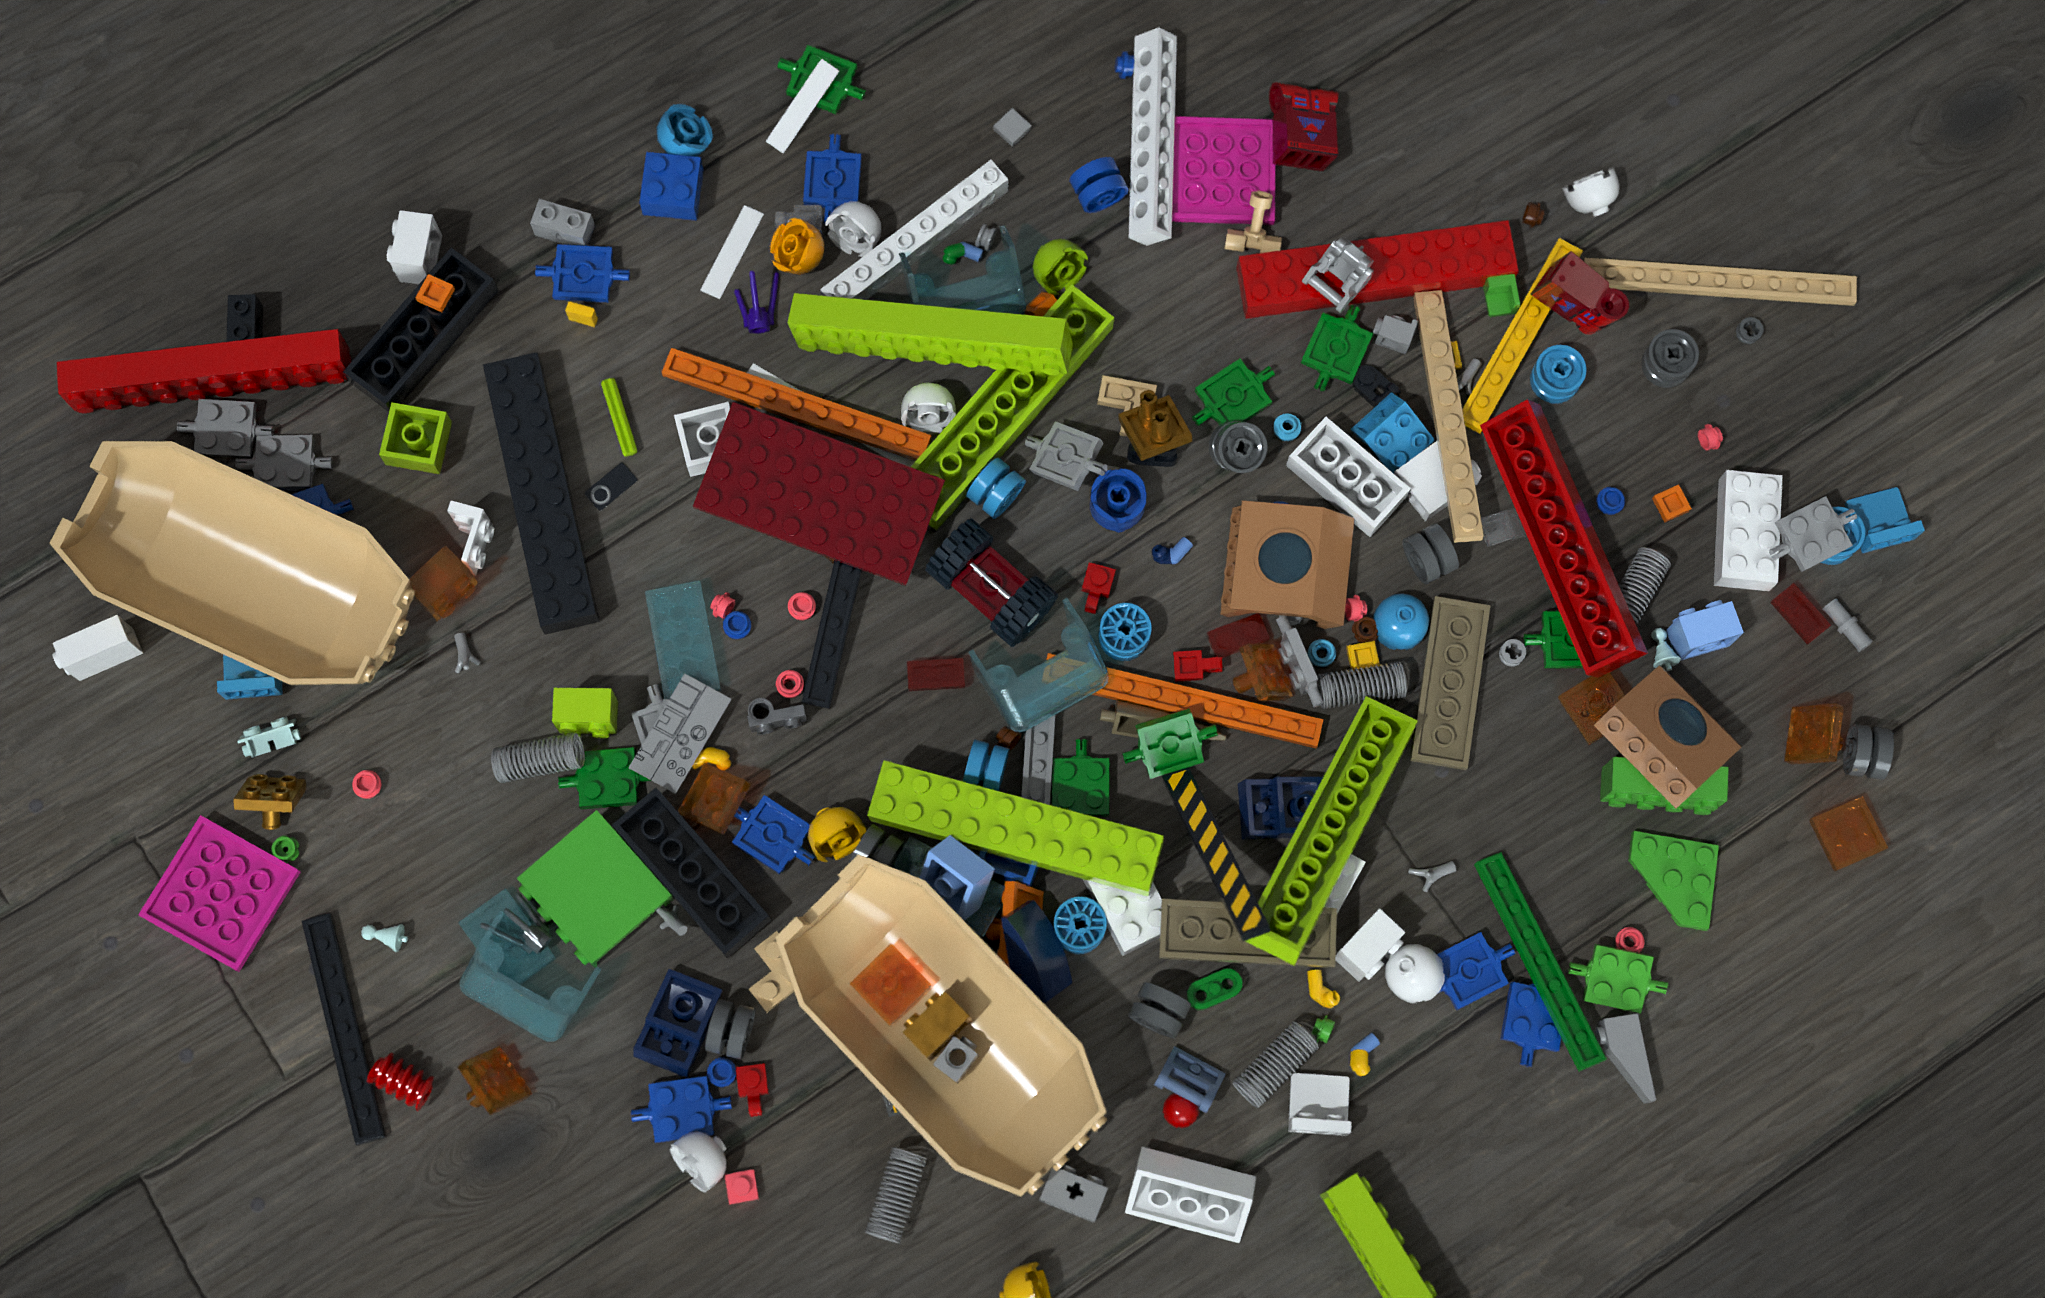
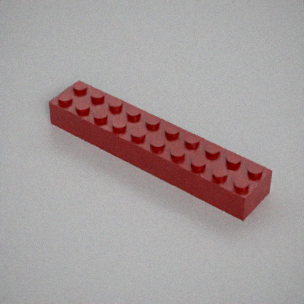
(1401, 266)
(203, 371)
(1563, 539)

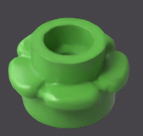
(282, 842)
(1323, 1029)

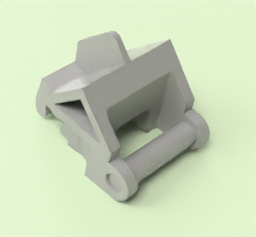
(1347, 264)

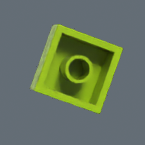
(415, 438)
(585, 711)

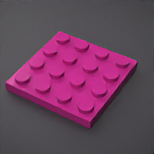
(1219, 168)
(219, 893)

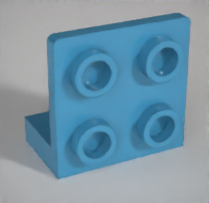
(1393, 432)
(1884, 519)
(246, 682)

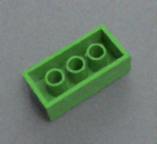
(1626, 785)

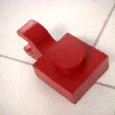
(1097, 583)
(1191, 665)
(752, 1084)

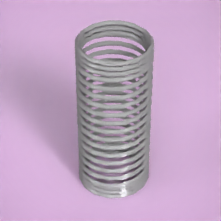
(1649, 565)
(1337, 692)
(572, 761)
(1296, 1050)
(875, 1228)

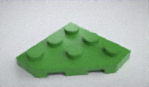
(1678, 875)

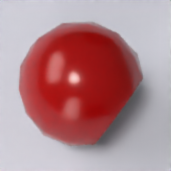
(1179, 1111)

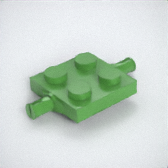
(1618, 978)

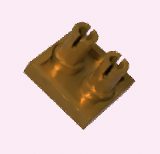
(1154, 426)

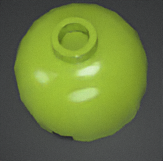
(1059, 265)

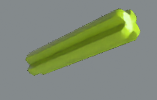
(619, 417)

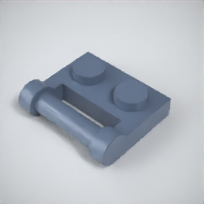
(1193, 1073)

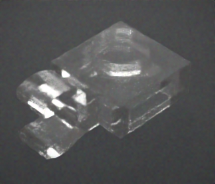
(808, 213)

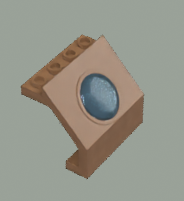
(1288, 562)
(1667, 736)

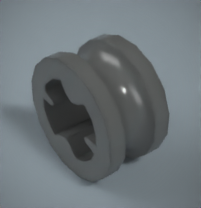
(1741, 333)

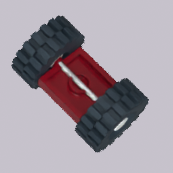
(991, 582)

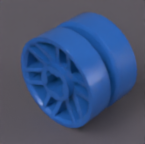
(1098, 184)

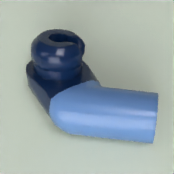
(1171, 555)

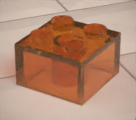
(442, 583)

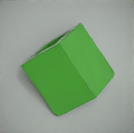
(1501, 295)

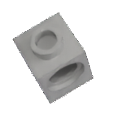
(943, 1061)

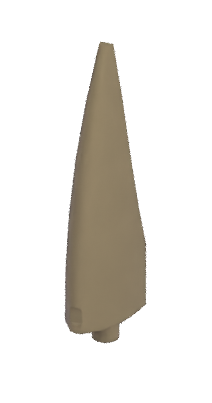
(1129, 714)

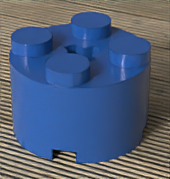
(1114, 485)

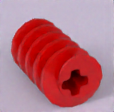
(401, 1081)

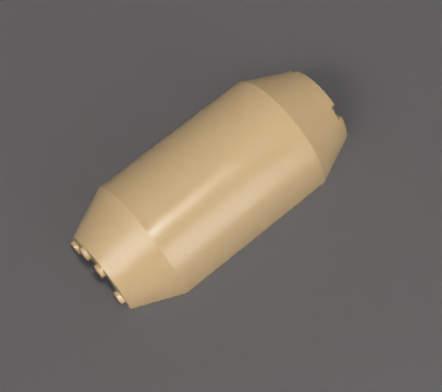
(236, 565)
(1027, 1089)

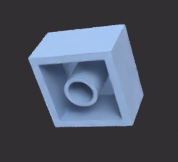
(1704, 630)
(957, 876)

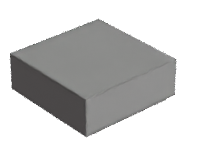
(1012, 127)

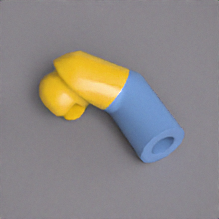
(1360, 1052)

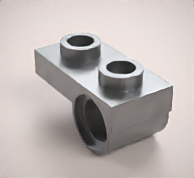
(788, 717)

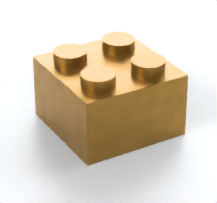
(936, 1025)

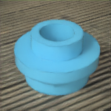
(1287, 435)
(1321, 644)

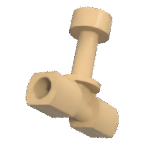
(1254, 236)

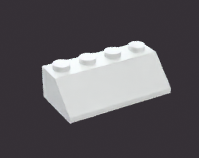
(1190, 1194)

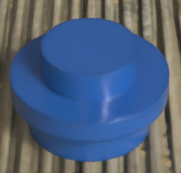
(1124, 65)
(1610, 500)
(737, 625)
(721, 1072)

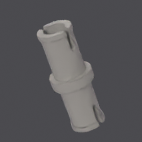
(1847, 625)

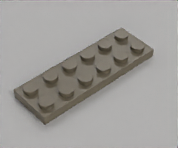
(1450, 683)
(1207, 934)

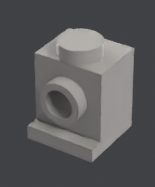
(1394, 333)

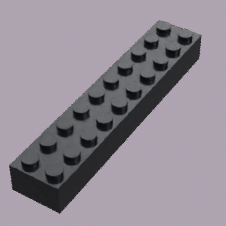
(541, 493)

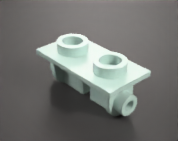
(258, 739)

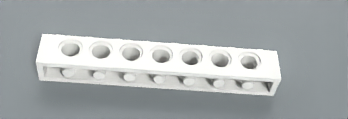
(1152, 137)
(920, 234)

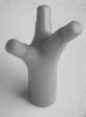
(1466, 377)
(464, 653)
(1434, 873)
(671, 920)

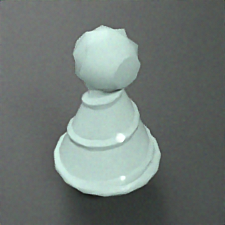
(1664, 654)
(390, 936)

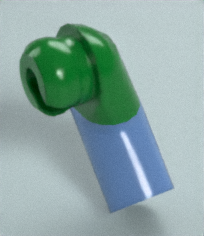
(961, 249)

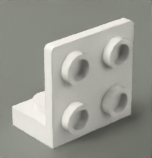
(480, 531)
(1319, 1104)

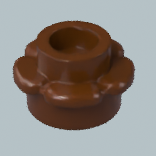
(1533, 214)
(1360, 635)
(1008, 738)

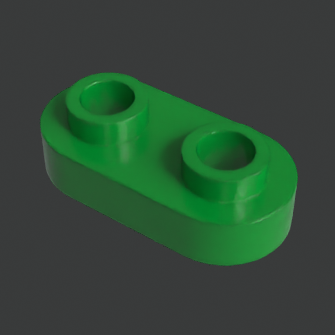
(1213, 989)

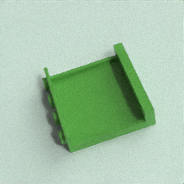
(593, 888)

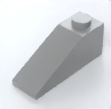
(1626, 1049)

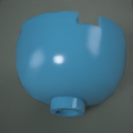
(683, 131)
(1401, 621)

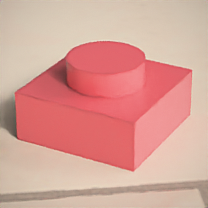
(741, 1187)

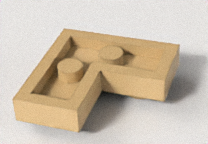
(1122, 394)
(776, 984)

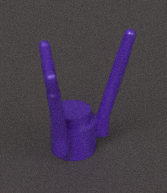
(758, 319)

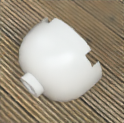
(1593, 192)
(854, 227)
(928, 408)
(1414, 973)
(701, 1158)

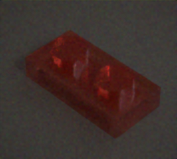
(1800, 613)
(1229, 638)
(935, 674)

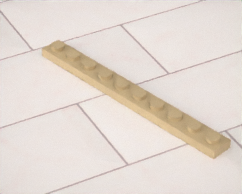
(1727, 281)
(1448, 417)

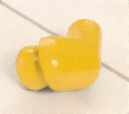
(713, 756)
(1319, 992)

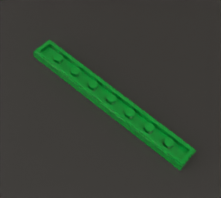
(1540, 962)

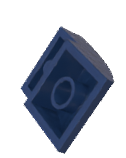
(1274, 805)
(1036, 951)
(677, 1023)

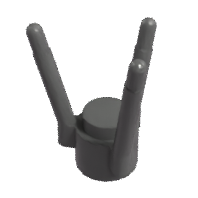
(535, 937)

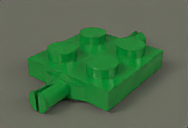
(839, 87)
(1336, 348)
(1233, 394)
(1554, 642)
(1169, 743)
(605, 779)
(1082, 783)

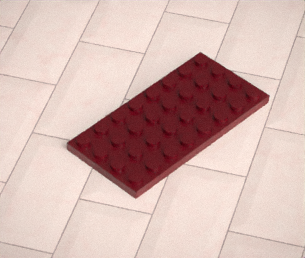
(818, 493)

